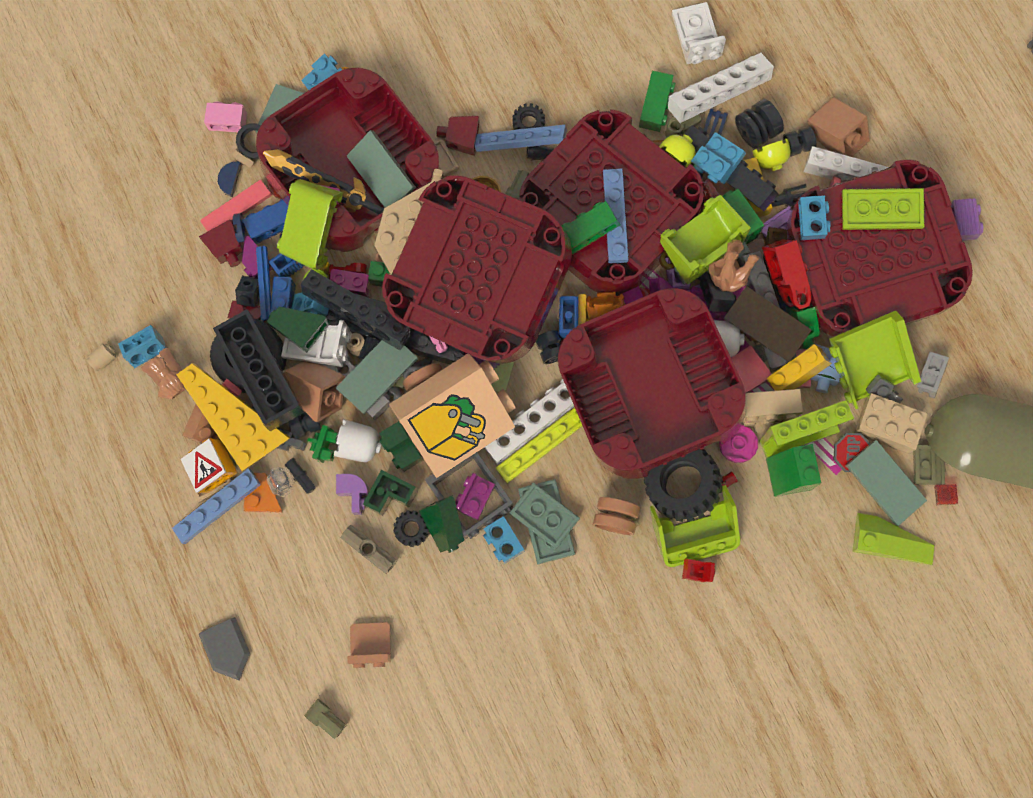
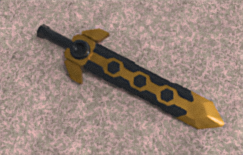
(294, 167)

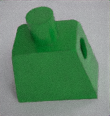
(807, 317)

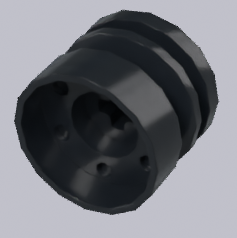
(759, 123)

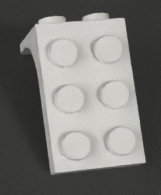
(697, 33)
(327, 350)

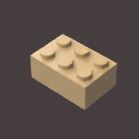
(772, 407)
(891, 423)

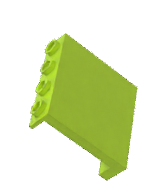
(873, 350)
(805, 429)

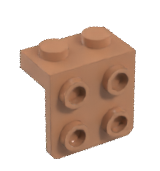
(370, 644)

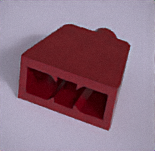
(460, 133)
(223, 243)

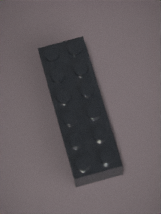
(258, 370)

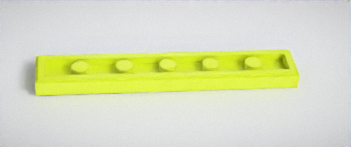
(539, 446)

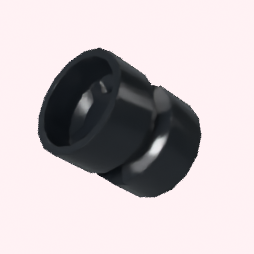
(801, 140)
(549, 344)
(302, 424)

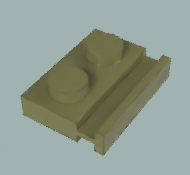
(928, 467)

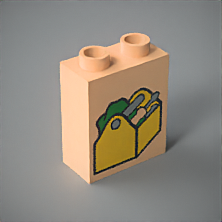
(454, 413)

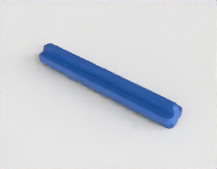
(264, 281)

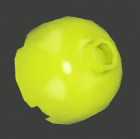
(679, 148)
(773, 155)

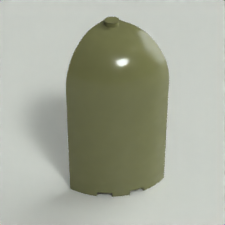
(985, 438)

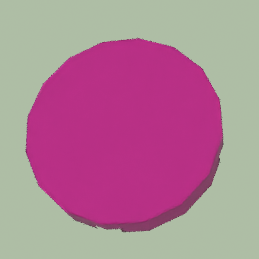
(741, 446)

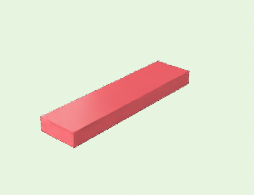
(239, 204)

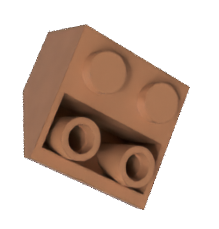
(199, 428)

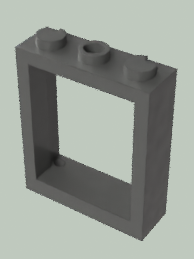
(503, 510)

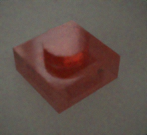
(946, 494)

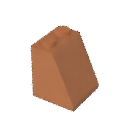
(840, 128)
(316, 389)

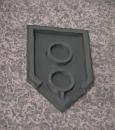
(226, 648)

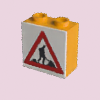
(208, 465)

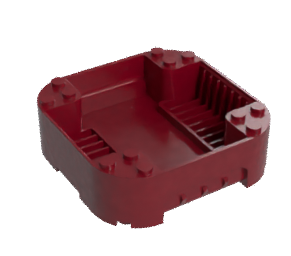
(328, 124)
(656, 195)
(478, 270)
(882, 271)
(652, 382)

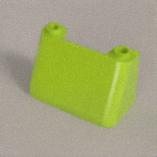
(308, 223)
(704, 238)

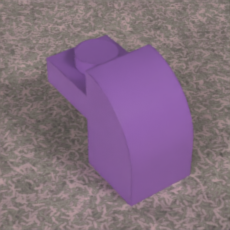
(352, 486)

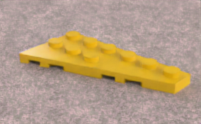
(231, 418)

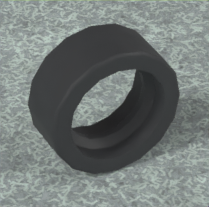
(240, 139)

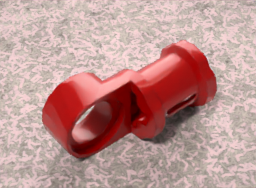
(353, 267)

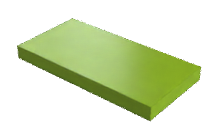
(882, 209)

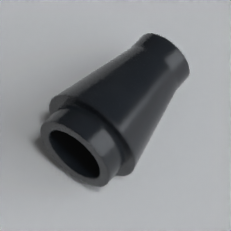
(538, 152)

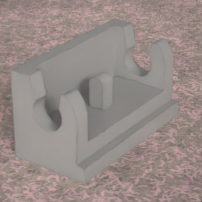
(932, 374)

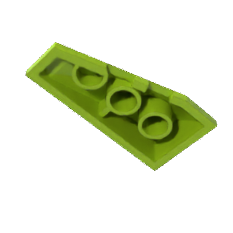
(884, 539)

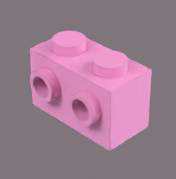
(225, 116)

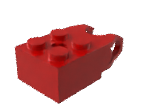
(788, 271)

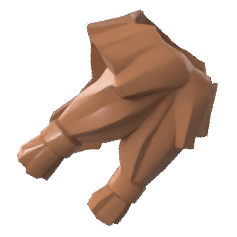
(727, 272)
(164, 374)

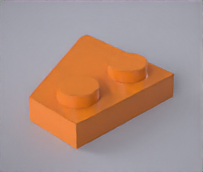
(262, 498)

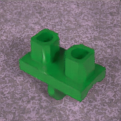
(321, 443)

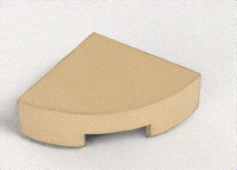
(242, 158)

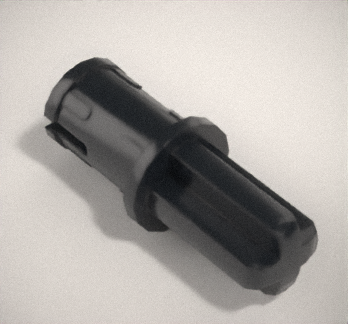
(300, 476)

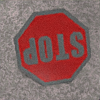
(847, 448)

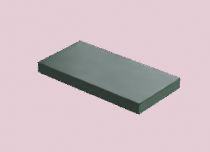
(380, 170)
(375, 375)
(886, 483)
(542, 550)

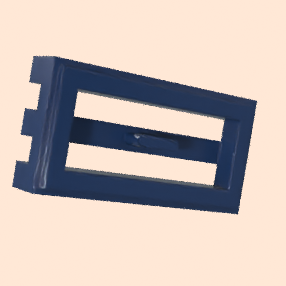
(717, 115)

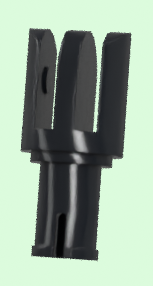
(786, 196)

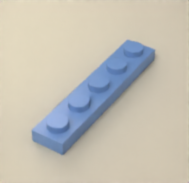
(520, 138)
(615, 198)
(216, 506)

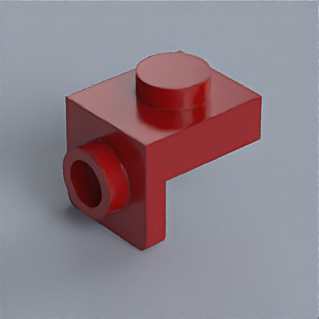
(698, 571)

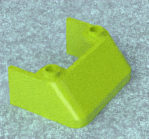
(699, 537)

